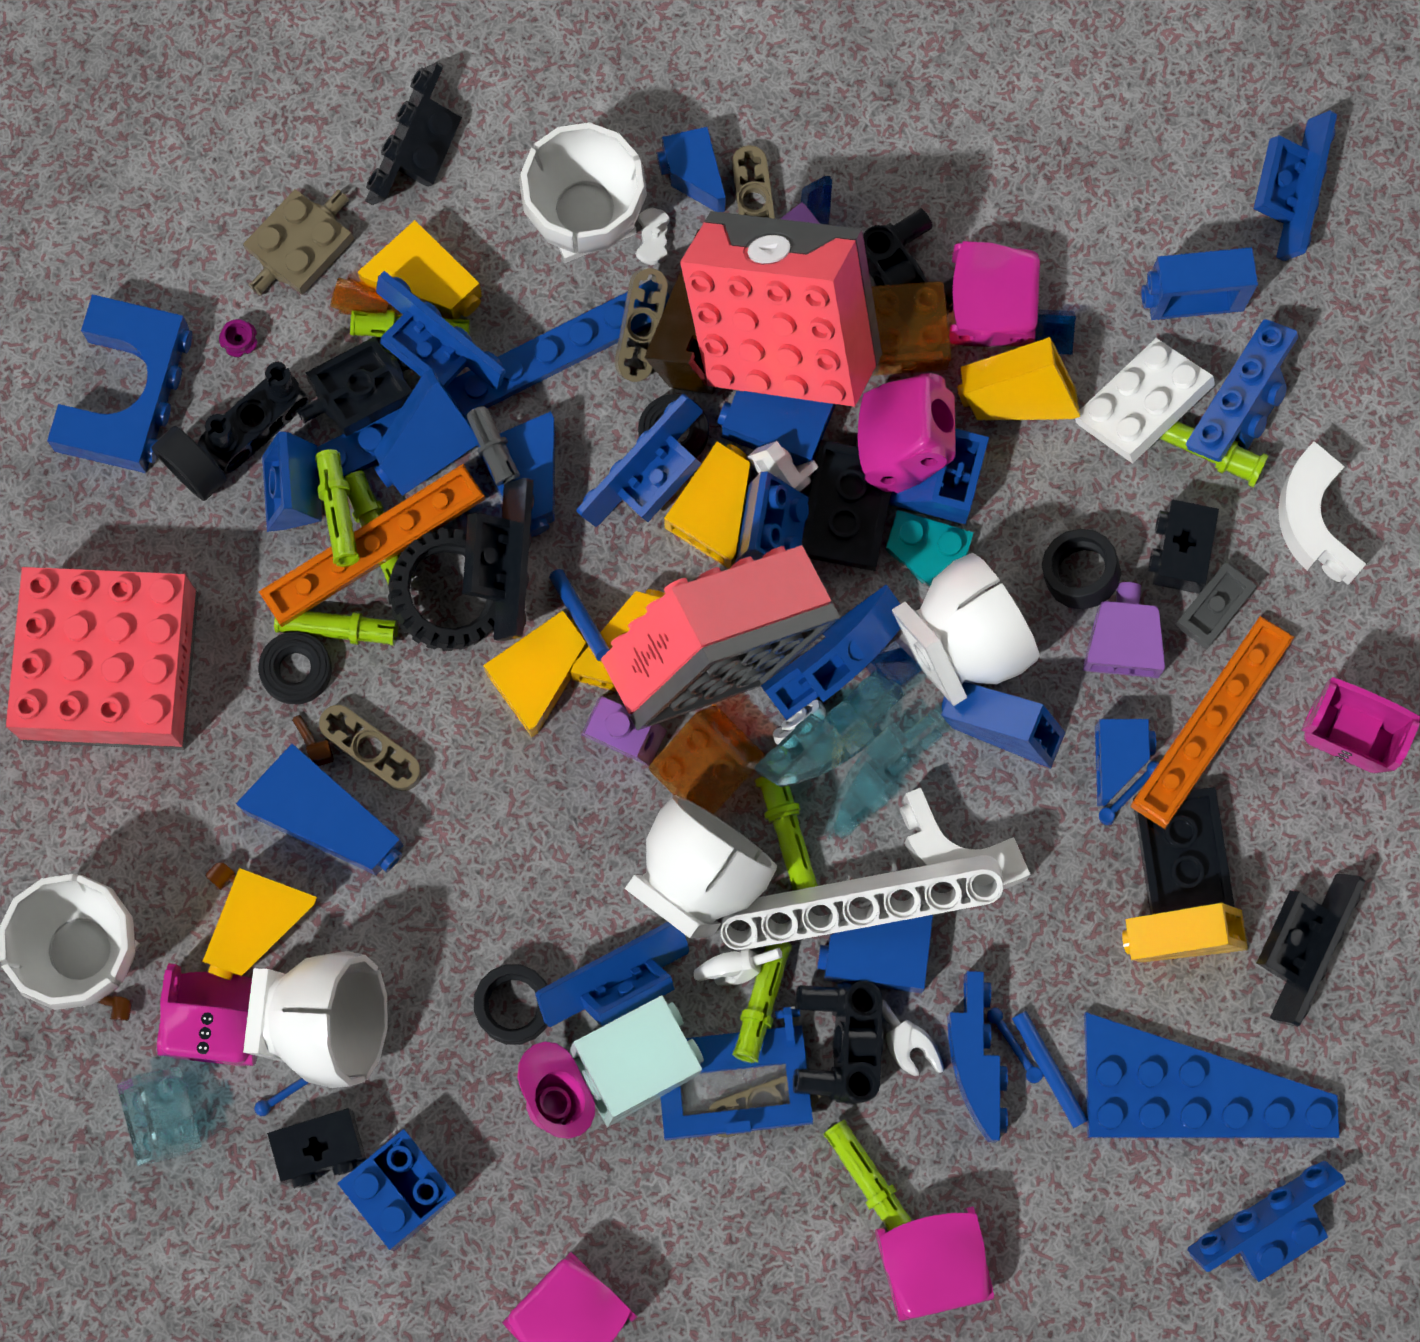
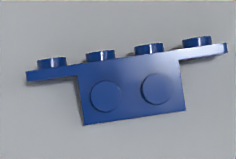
(1293, 183)
(429, 341)
(1246, 395)
(649, 470)
(616, 980)
(1273, 1228)

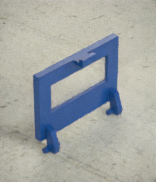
(724, 1075)

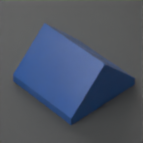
(290, 483)

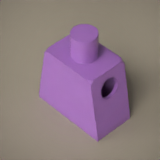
(1126, 636)
(612, 727)

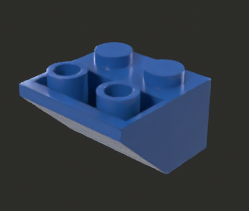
(951, 489)
(771, 517)
(397, 1190)

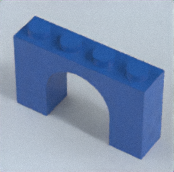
(126, 436)

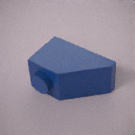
(693, 167)
(1120, 753)

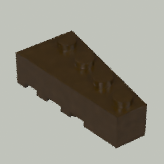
(675, 347)

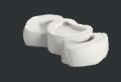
(655, 229)
(815, 707)

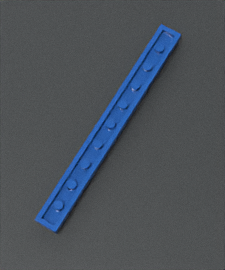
(523, 368)

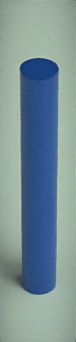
(579, 613)
(1049, 1069)

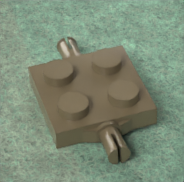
(298, 242)

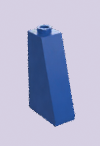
(316, 810)

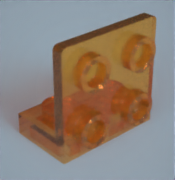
(912, 328)
(707, 760)

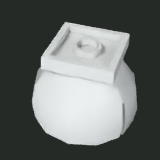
(583, 188)
(967, 631)
(699, 869)
(67, 941)
(320, 1018)

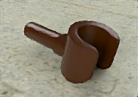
(320, 751)
(220, 875)
(120, 1007)

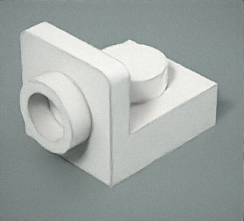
(778, 461)

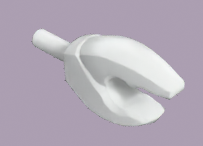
(735, 966)
(904, 1038)

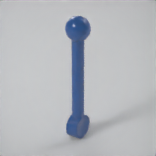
(1107, 815)
(1033, 1074)
(263, 1107)

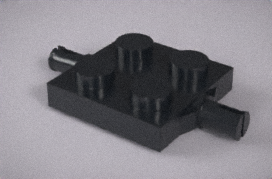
(357, 387)

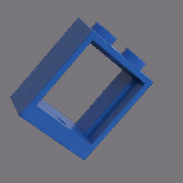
(1200, 283)

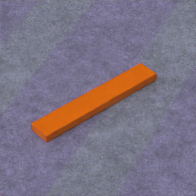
(375, 544)
(1212, 722)

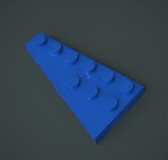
(1170, 1090)

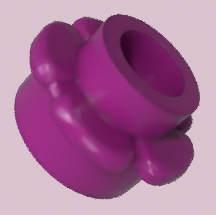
(231, 331)

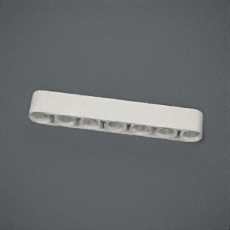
(877, 889)

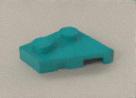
(926, 545)

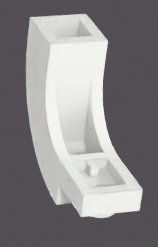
(1302, 518)
(932, 847)

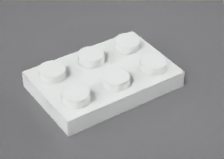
(1144, 400)

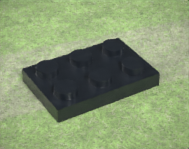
(844, 510)
(1188, 859)

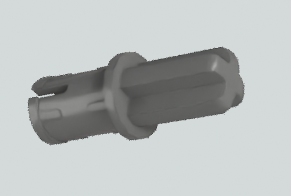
(492, 446)

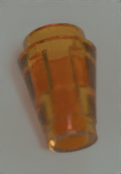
(356, 296)

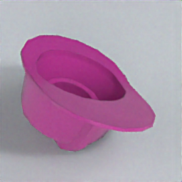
(555, 1091)

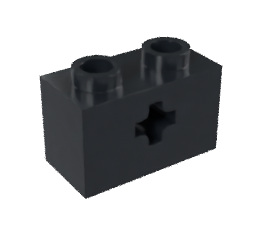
(1197, 527)
(293, 1142)

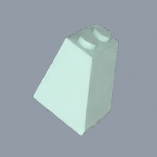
(636, 1059)

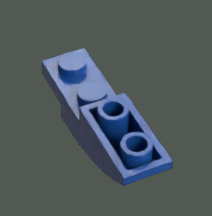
(837, 658)
(978, 1074)

